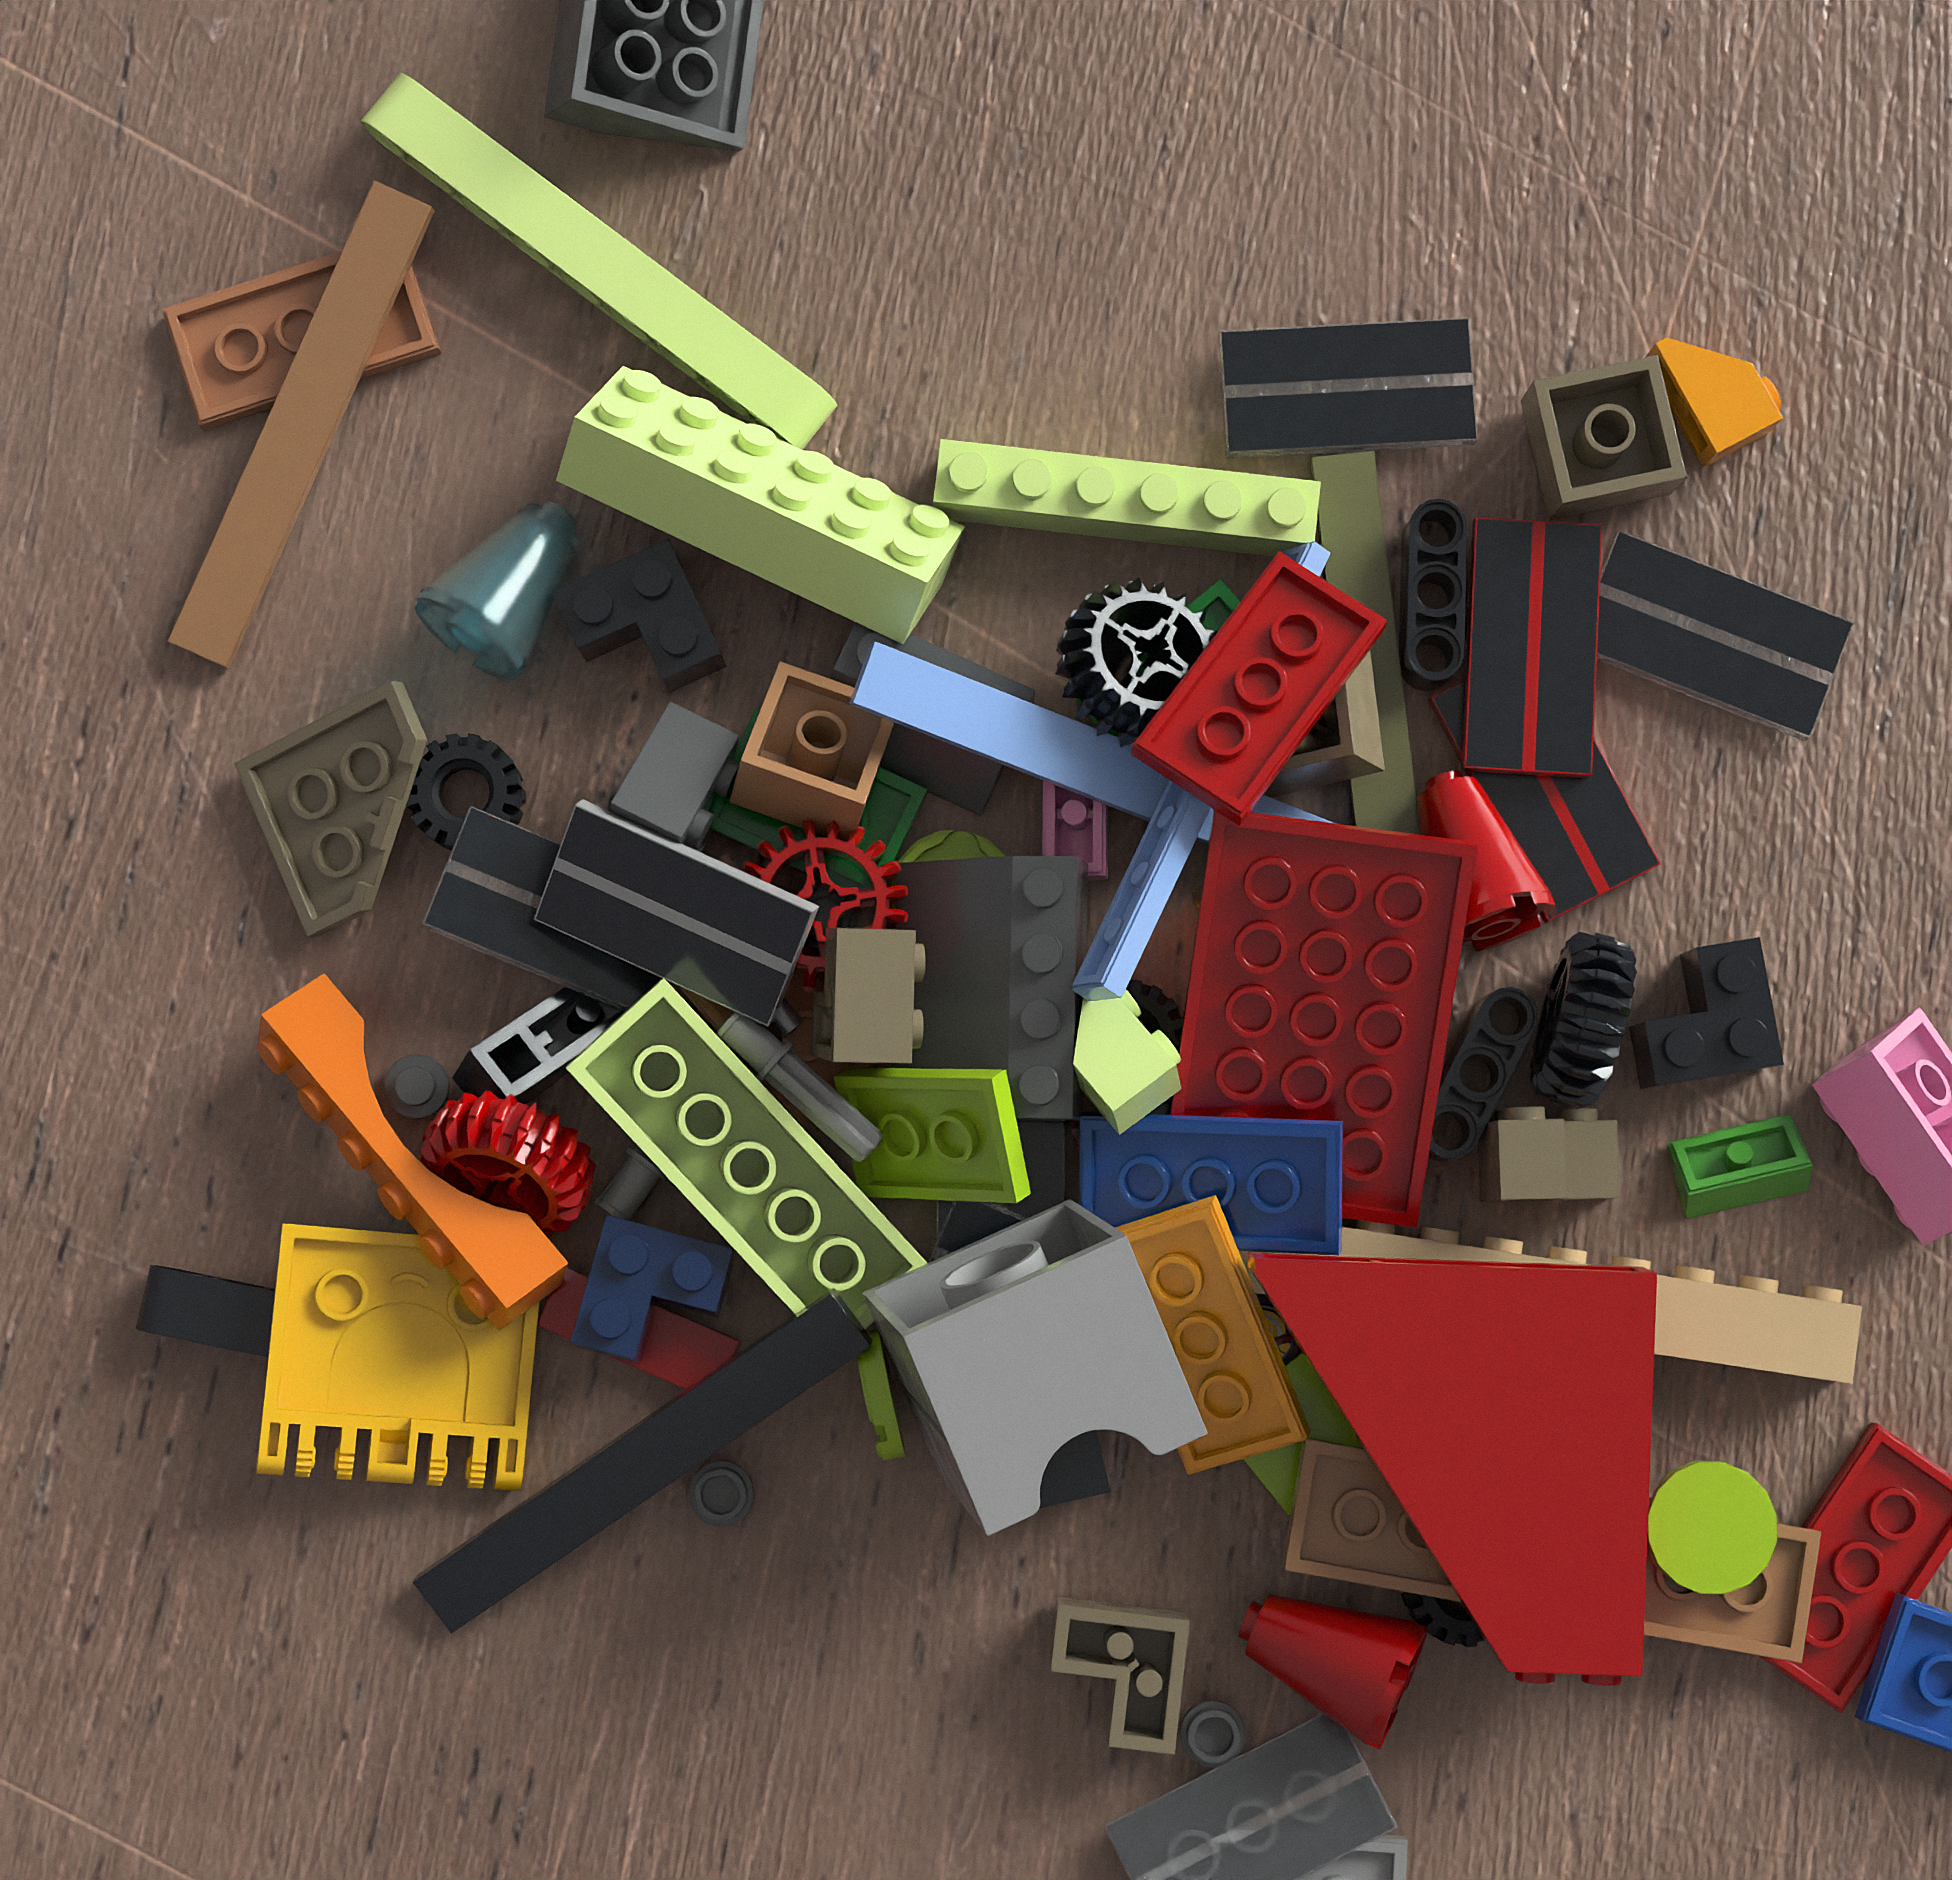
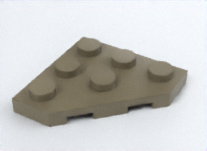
(336, 802)

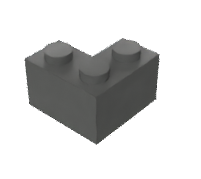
(679, 777)

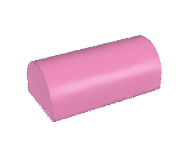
(1075, 828)

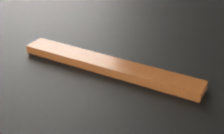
(301, 424)

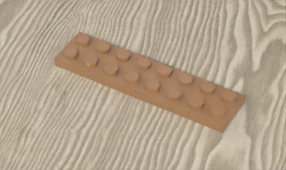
(1356, 1532)

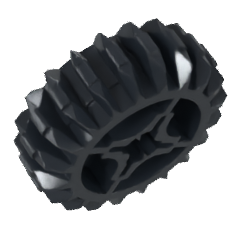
(1104, 651)
(1583, 1019)

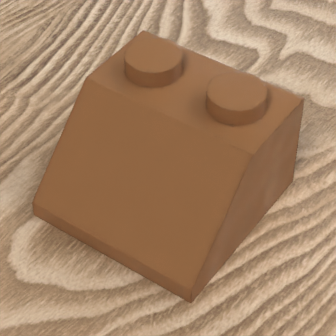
(811, 753)

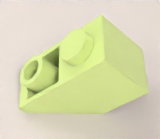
(1121, 1063)

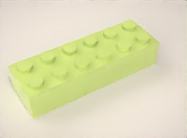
(760, 502)
(740, 1155)

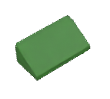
(1740, 1166)

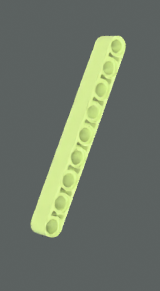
(597, 262)

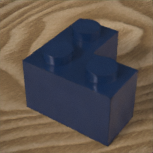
(635, 1270)

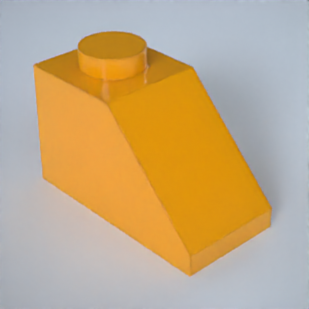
(1716, 399)

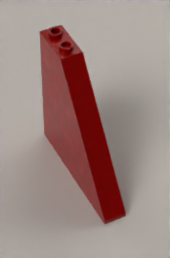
(1507, 1430)

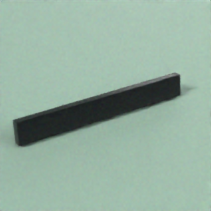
(643, 1460)

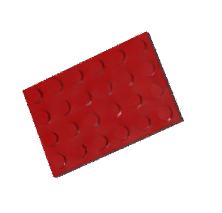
(1328, 991)

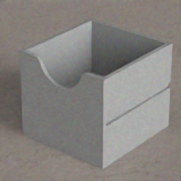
(1026, 1349)

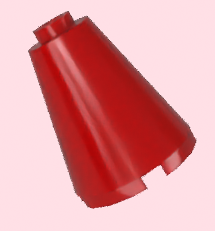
(1505, 885)
(1337, 1659)

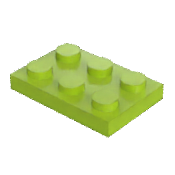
(941, 1133)

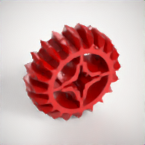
(813, 851)
(511, 1158)

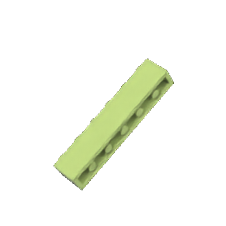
(1124, 498)

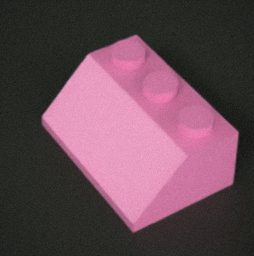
(1898, 1116)

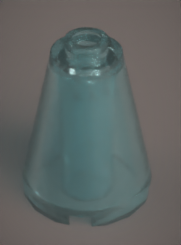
(502, 589)

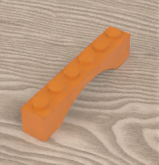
(488, 1249)

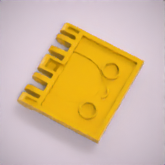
(389, 1347)

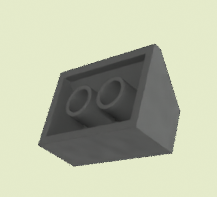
(924, 760)

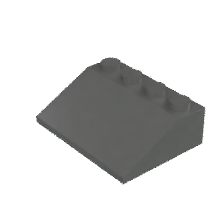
(656, 69)
(1001, 972)

